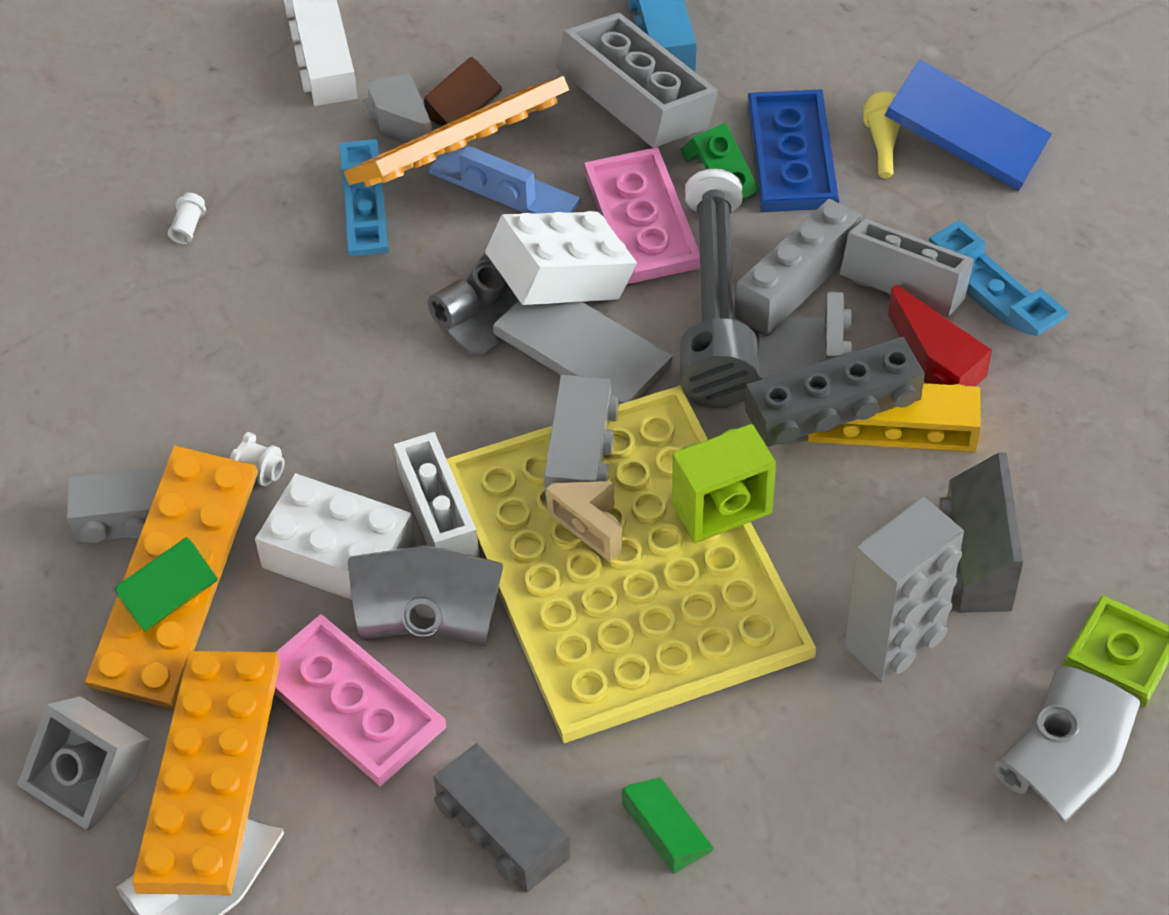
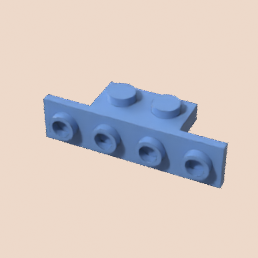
(502, 182)

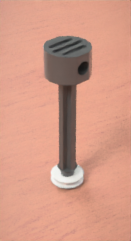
(719, 352)

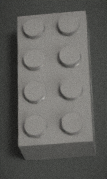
(636, 79)
(903, 589)

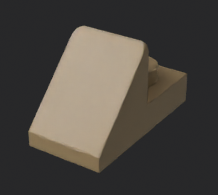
(585, 513)

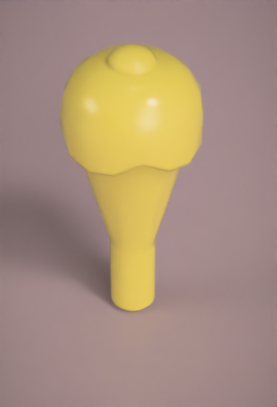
(882, 129)

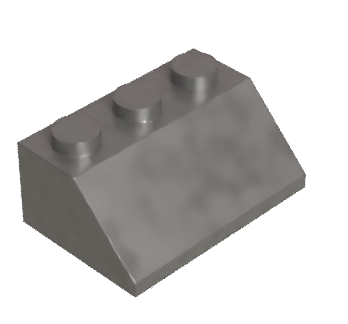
(991, 546)

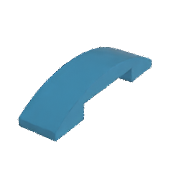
(363, 205)
(997, 289)

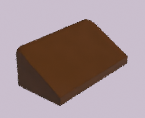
(461, 93)

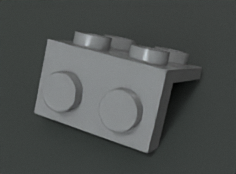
(806, 340)

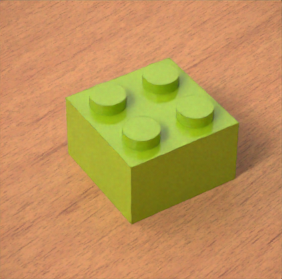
(723, 482)

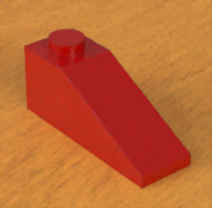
(940, 346)

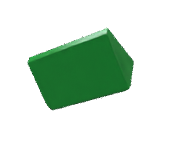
(165, 584)
(665, 823)

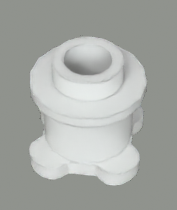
(267, 460)

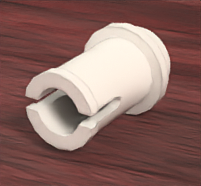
(189, 210)

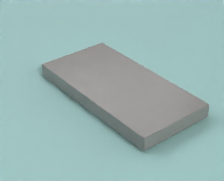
(584, 343)

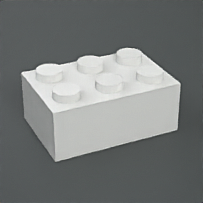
(560, 257)
(321, 527)

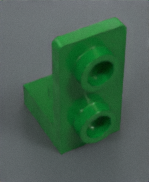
(720, 151)

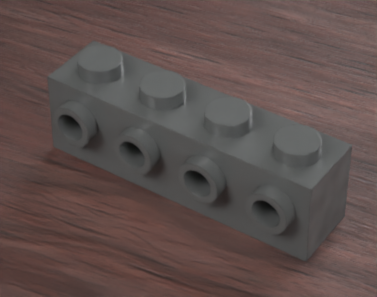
(834, 392)

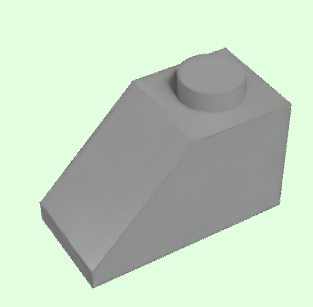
(397, 108)

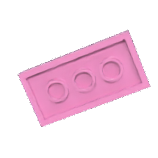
(644, 212)
(354, 700)

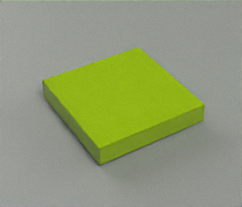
(1122, 648)

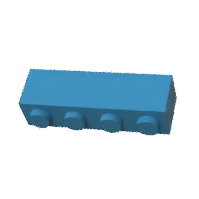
(668, 25)

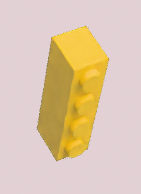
(942, 420)

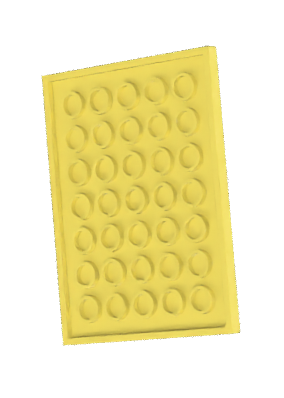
(655, 620)

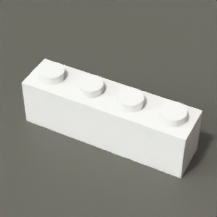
(321, 50)

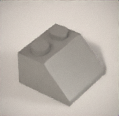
(81, 760)

